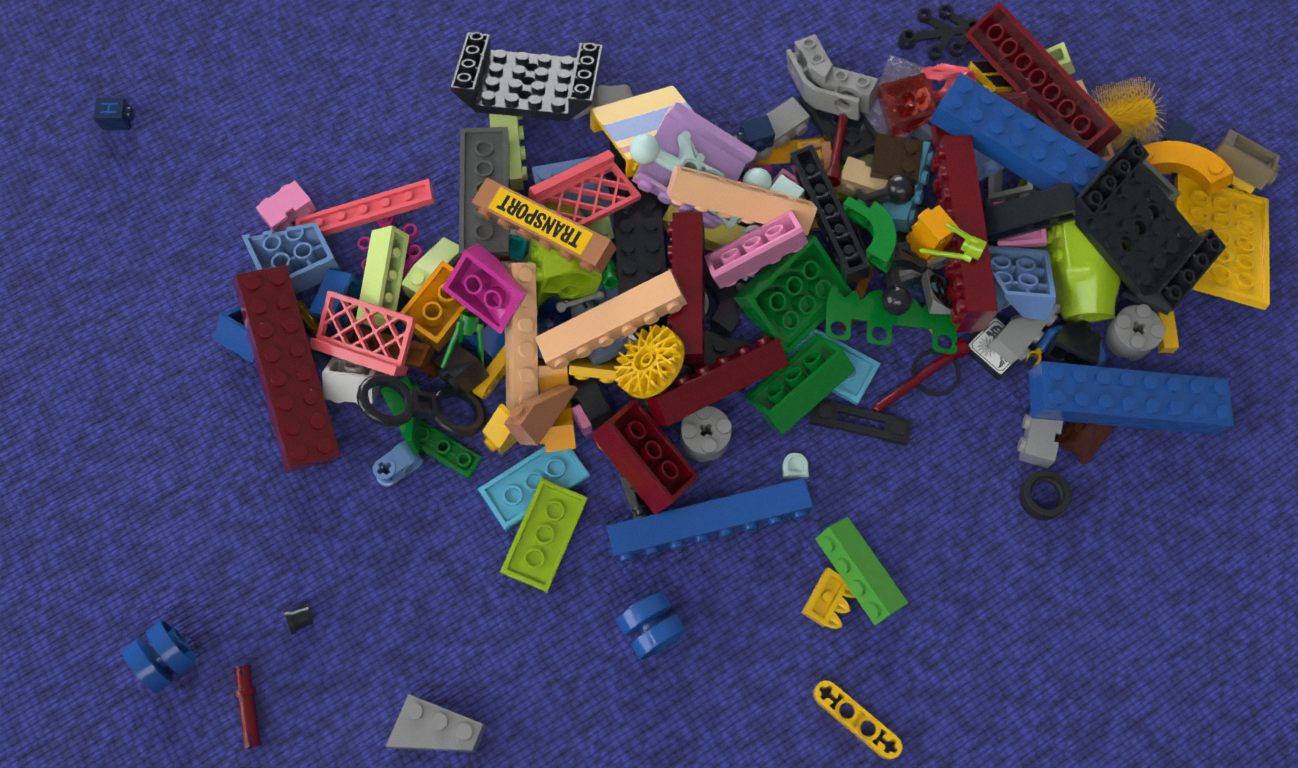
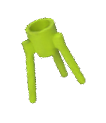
(971, 246)

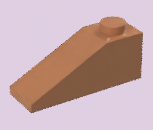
(534, 417)

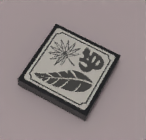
(984, 355)

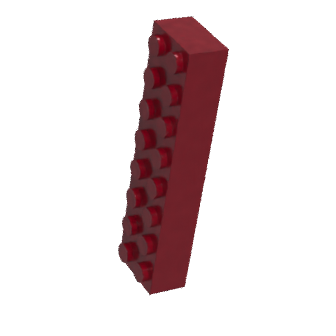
(1048, 86)
(959, 195)
(286, 368)

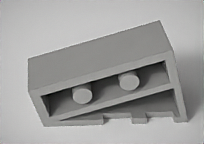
(434, 728)

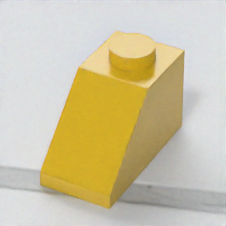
(496, 433)

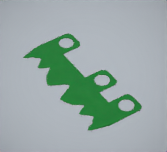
(871, 310)

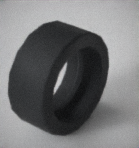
(1059, 484)

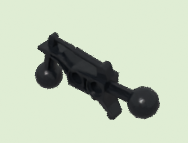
(896, 298)

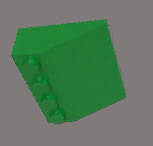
(792, 294)

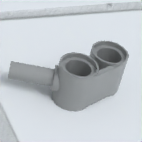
(606, 95)

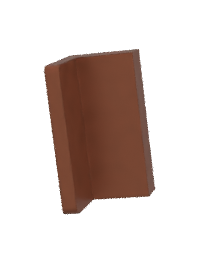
(1083, 439)

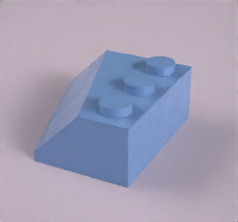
(299, 248)

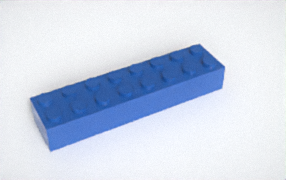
(1015, 137)
(1130, 398)

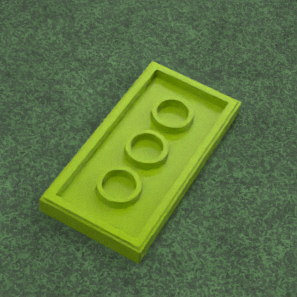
(543, 535)

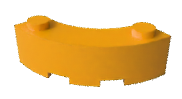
(1190, 160)
(561, 434)

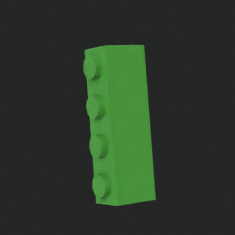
(861, 570)

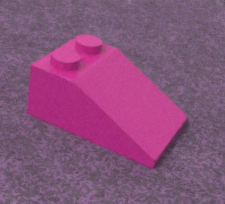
(485, 287)

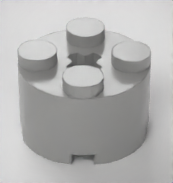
(1134, 332)
(709, 446)

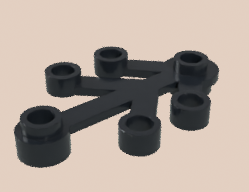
(943, 32)

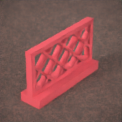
(573, 181)
(363, 355)

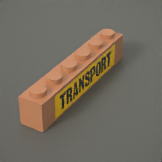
(544, 226)

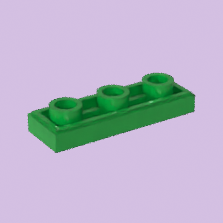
(455, 457)

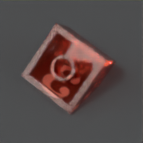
(906, 104)

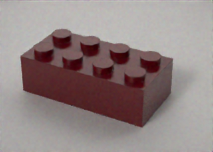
(645, 456)

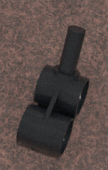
(592, 401)

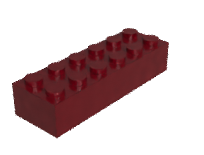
(688, 267)

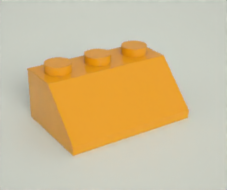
(434, 309)

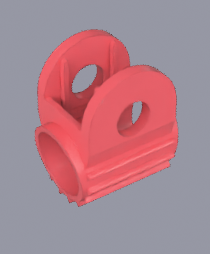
(948, 73)

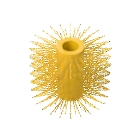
(1131, 113)

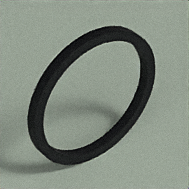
(931, 393)

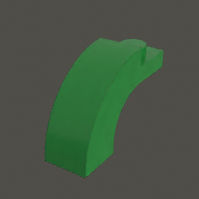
(882, 228)

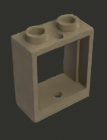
(1248, 159)

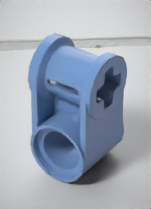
(398, 462)

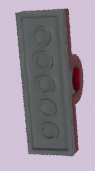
(482, 155)

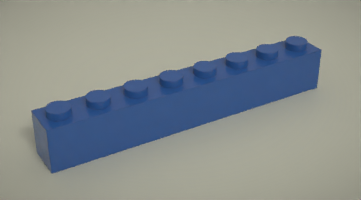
(709, 520)

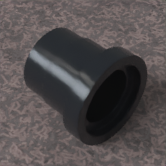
(298, 618)

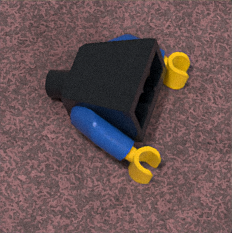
(1071, 345)

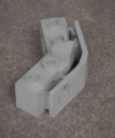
(826, 85)

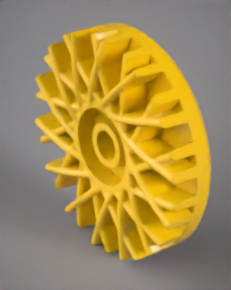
(650, 362)

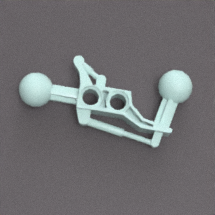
(646, 149)

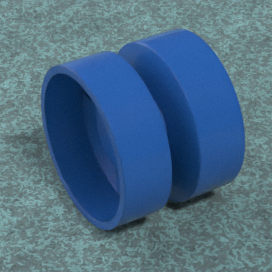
(646, 617)
(152, 661)

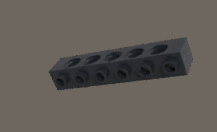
(830, 215)

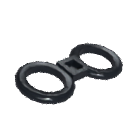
(420, 405)

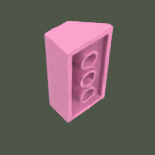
(756, 249)

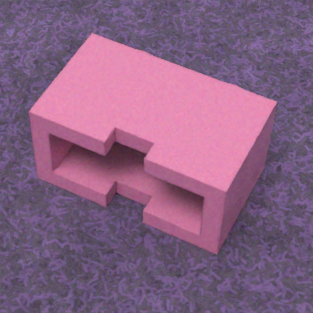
(285, 206)

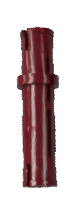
(247, 707)

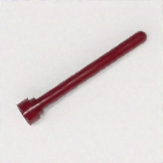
(833, 171)
(962, 350)

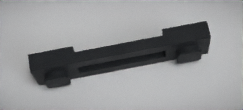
(895, 429)

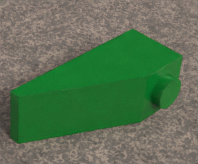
(412, 429)

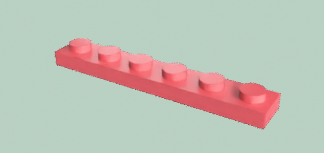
(371, 208)

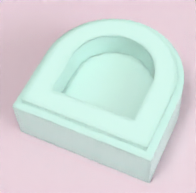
(795, 466)

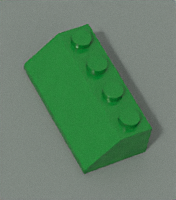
(802, 384)

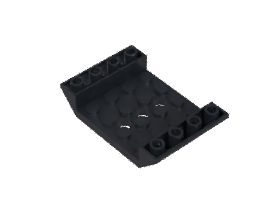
(498, 80)
(1166, 254)

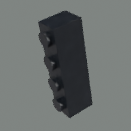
(1030, 212)

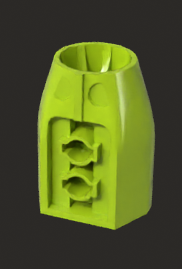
(558, 276)
(1081, 276)

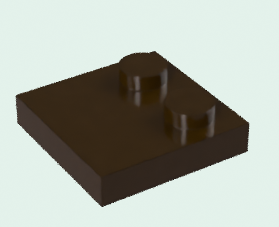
(896, 157)

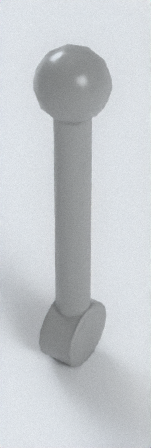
(561, 306)

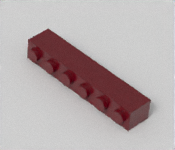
(717, 380)

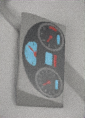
(935, 292)

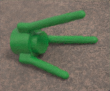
(466, 325)

